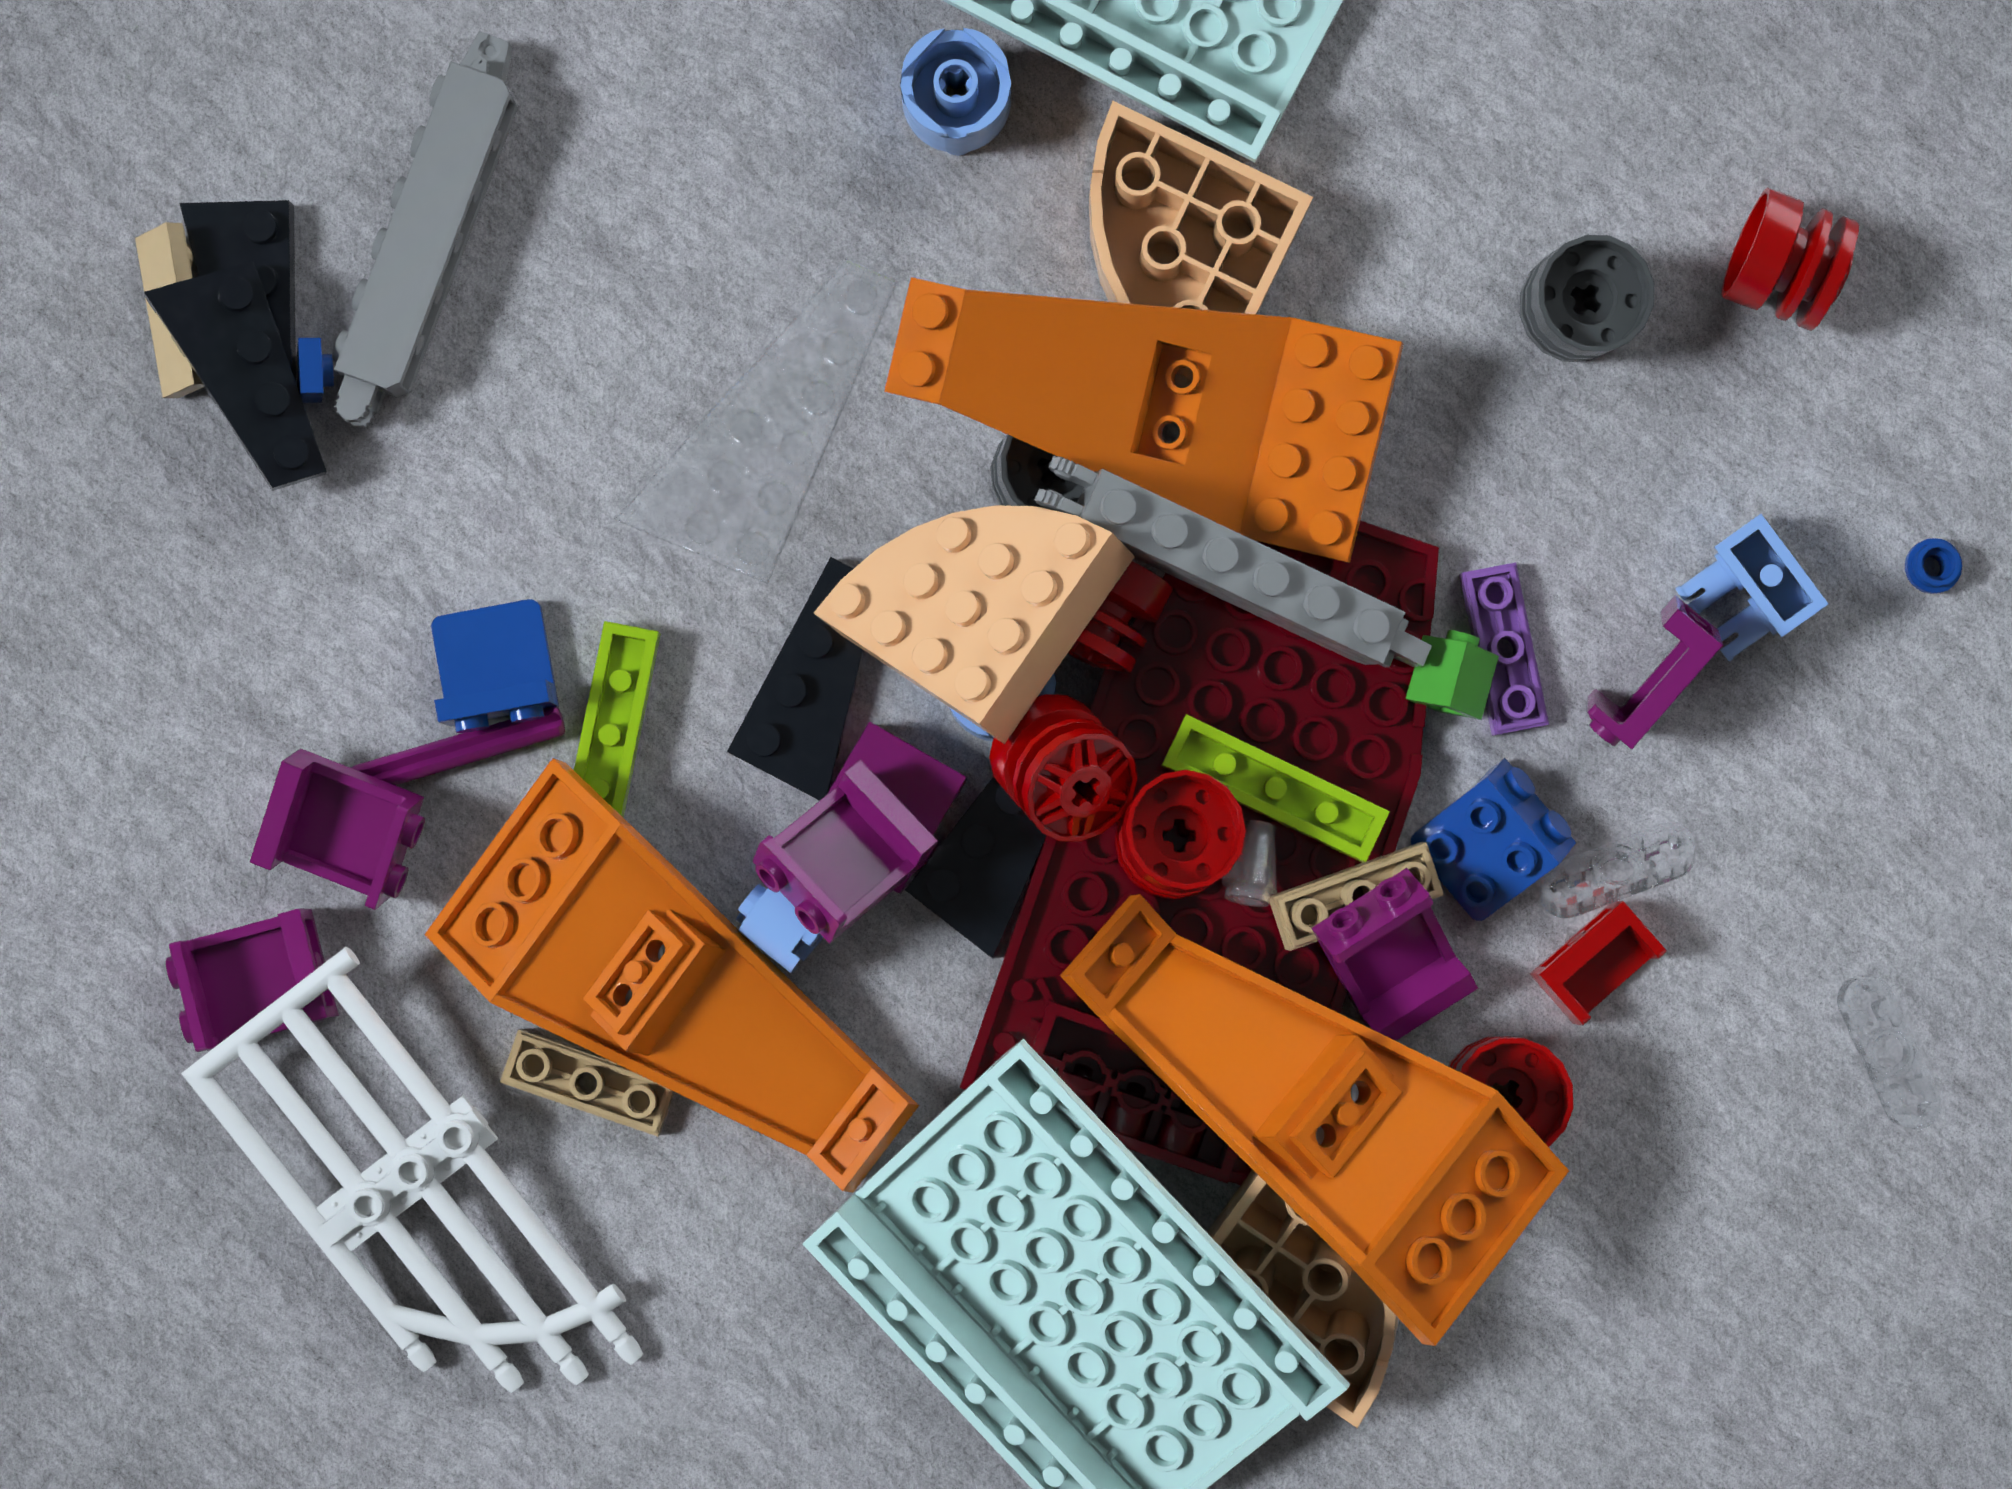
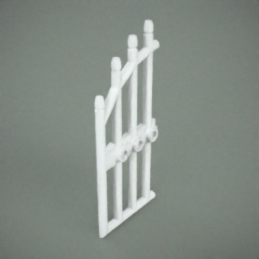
(398, 1180)

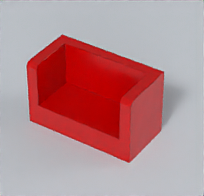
(1597, 961)

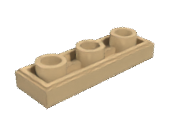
(164, 261)
(1312, 902)
(555, 1072)

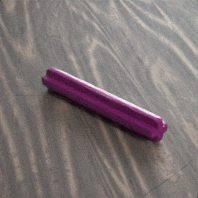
(464, 748)

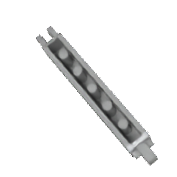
(426, 232)
(1238, 569)

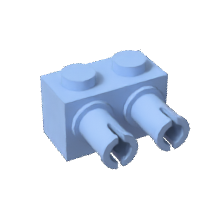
(1771, 575)

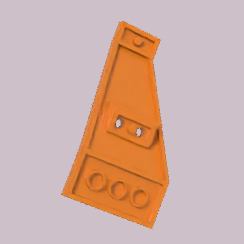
(1269, 429)
(574, 917)
(1412, 1179)

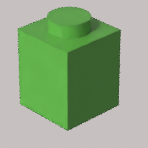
(1454, 676)

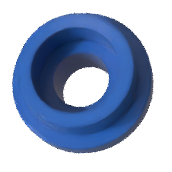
(1948, 559)

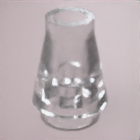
(1254, 873)

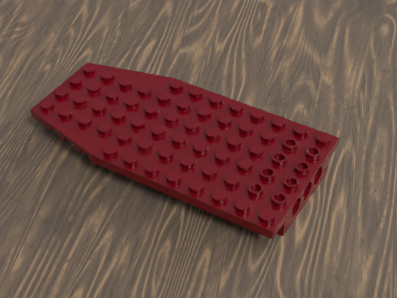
(1281, 697)

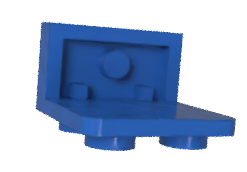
(493, 665)
(1495, 841)

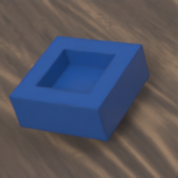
(314, 370)

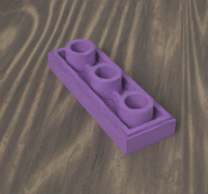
(1495, 613)

